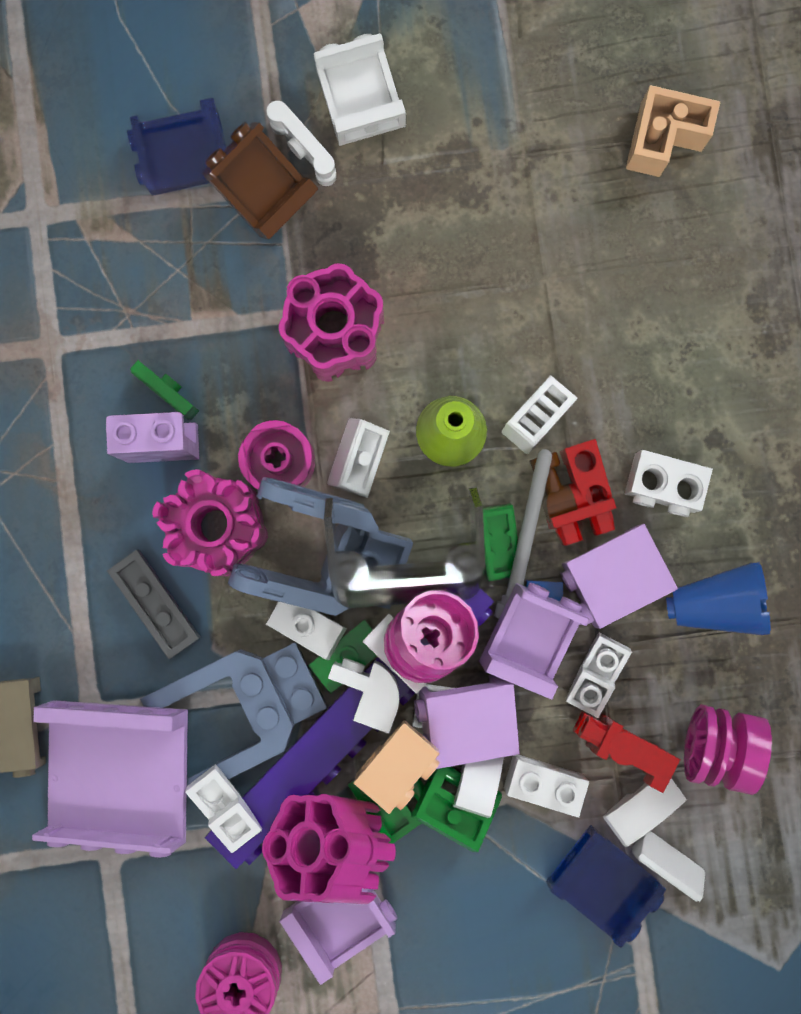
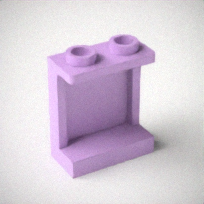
(152, 437)
(618, 577)
(532, 638)
(470, 722)
(336, 931)

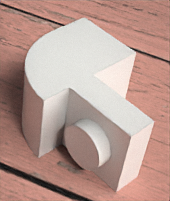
(379, 688)

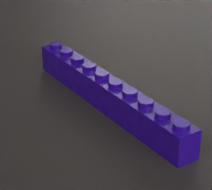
(316, 755)

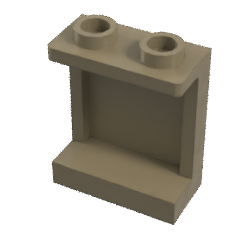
(17, 727)

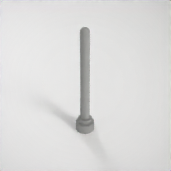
(528, 526)

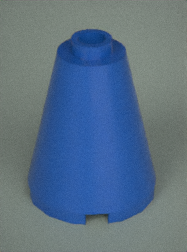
(724, 602)

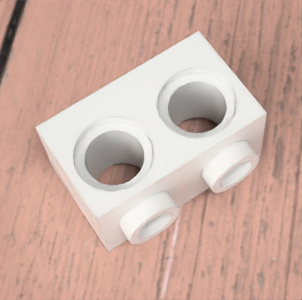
(668, 474)
(546, 785)

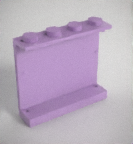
(115, 777)

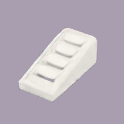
(526, 433)

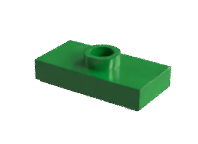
(165, 388)
(499, 541)
(349, 647)

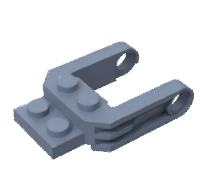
(355, 533)
(272, 692)

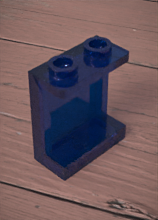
(175, 148)
(607, 886)

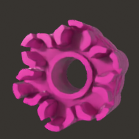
(328, 291)
(182, 518)
(326, 849)

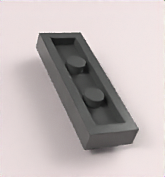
(153, 604)

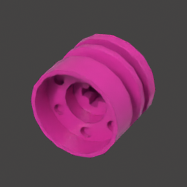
(446, 625)
(727, 749)
(245, 961)

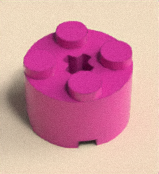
(261, 447)

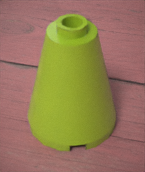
(447, 443)

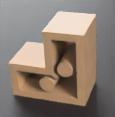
(669, 120)
(396, 766)

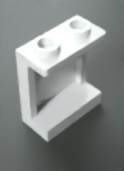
(359, 89)

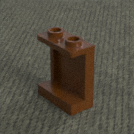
(258, 180)

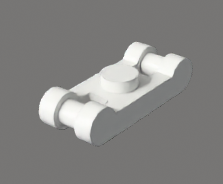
(302, 142)

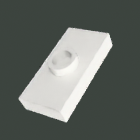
(307, 628)

